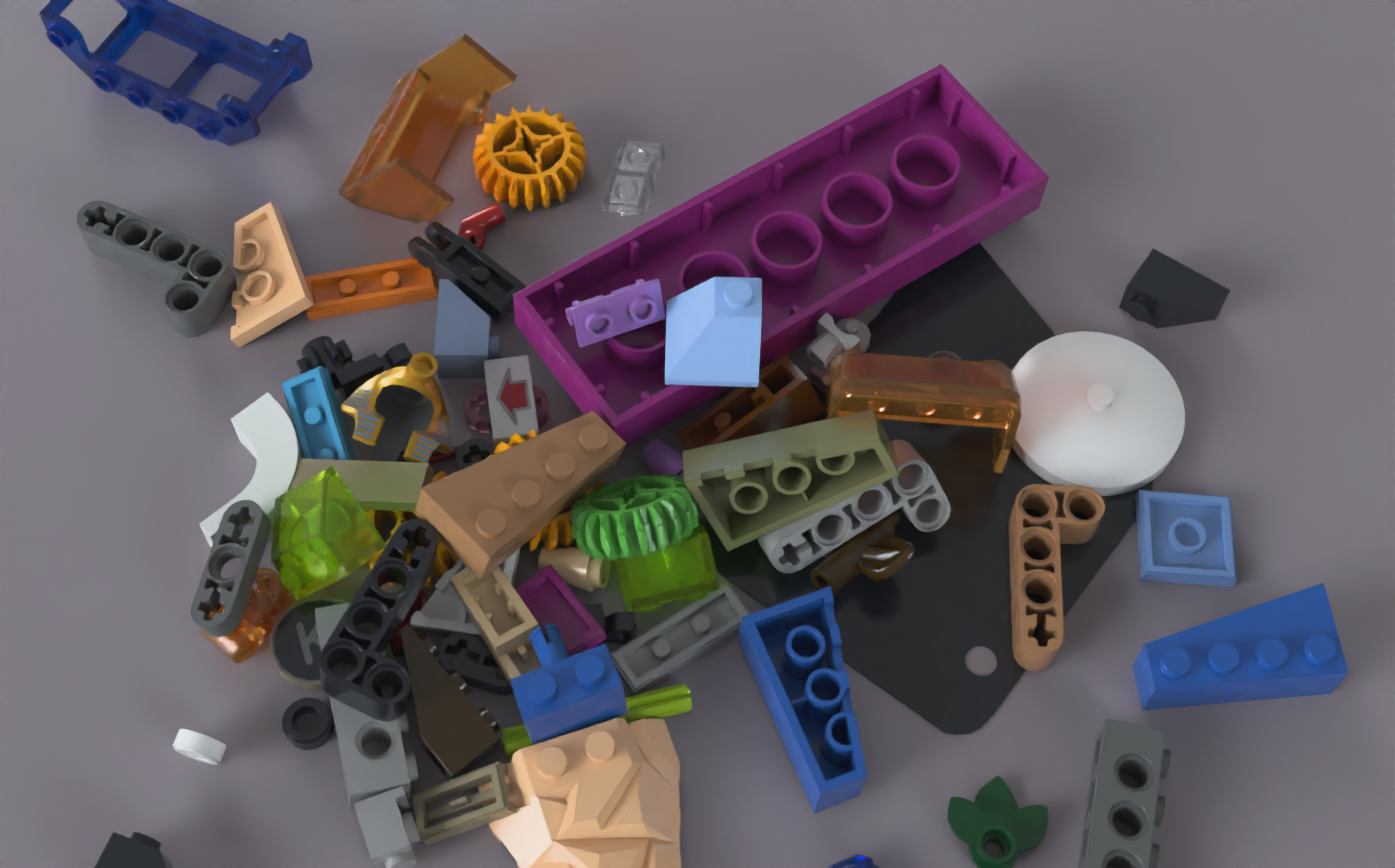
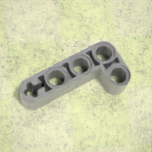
(810, 538)

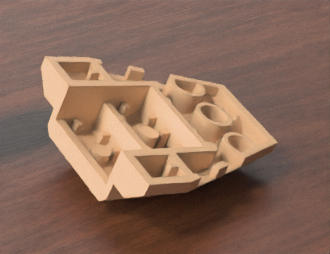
(595, 799)

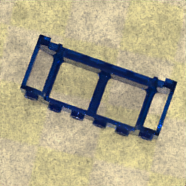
(236, 119)

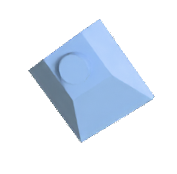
(715, 334)

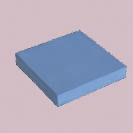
(1185, 538)

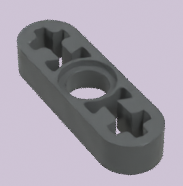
(238, 587)

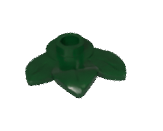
(996, 820)

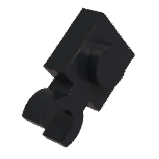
(359, 372)

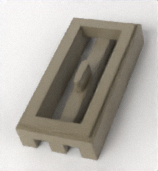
(500, 792)

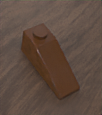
(779, 402)

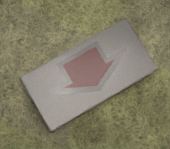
(510, 398)

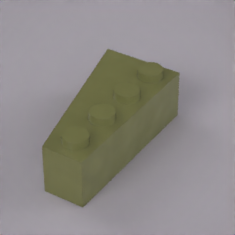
(787, 474)

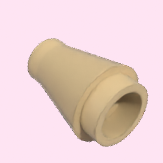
(577, 567)

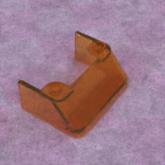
(419, 129)
(927, 392)

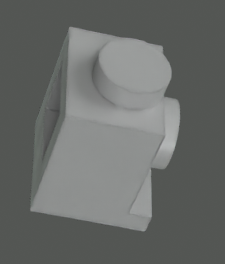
(388, 830)

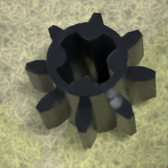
(324, 353)

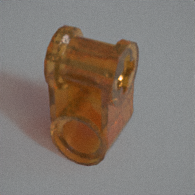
(257, 617)

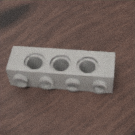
(365, 773)

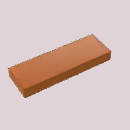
(370, 288)

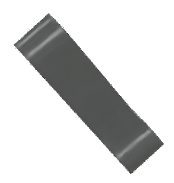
(166, 258)

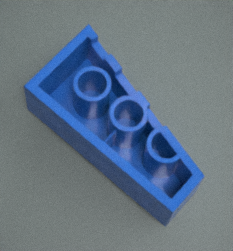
(1248, 656)
(806, 689)

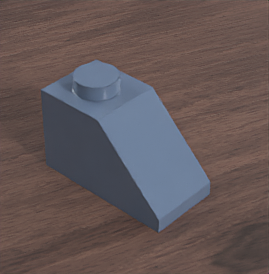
(462, 335)

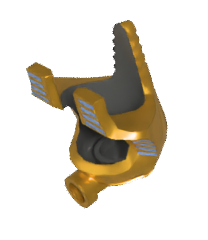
(402, 412)

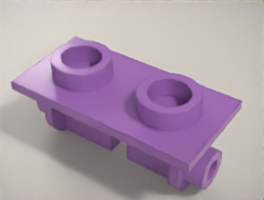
(616, 313)

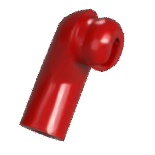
(477, 224)

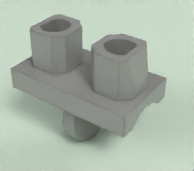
(831, 341)

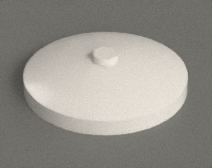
(1096, 413)

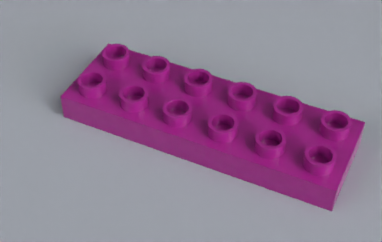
(818, 221)

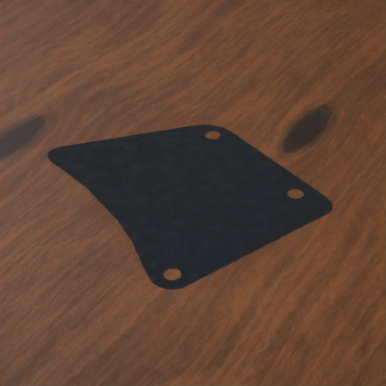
(956, 587)

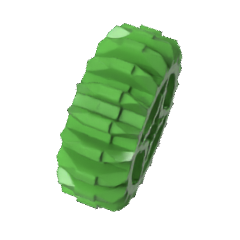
(634, 516)

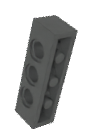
(1134, 751)

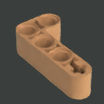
(1044, 576)

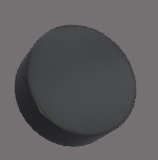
(308, 723)

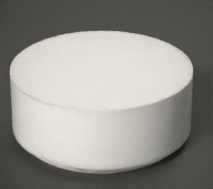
(199, 746)

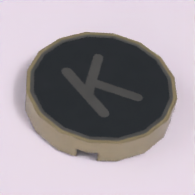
(296, 644)

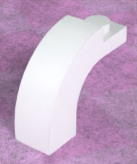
(273, 442)

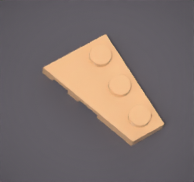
(269, 276)

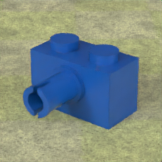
(566, 689)

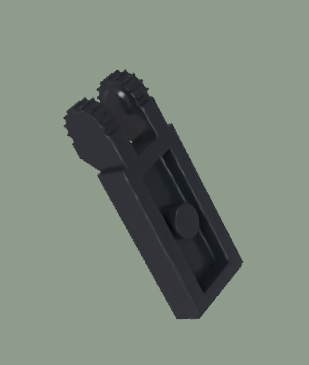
(467, 268)

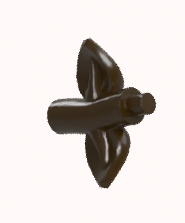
(869, 552)

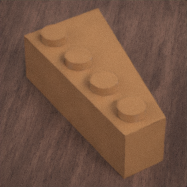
(513, 495)

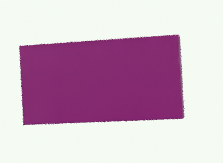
(555, 603)

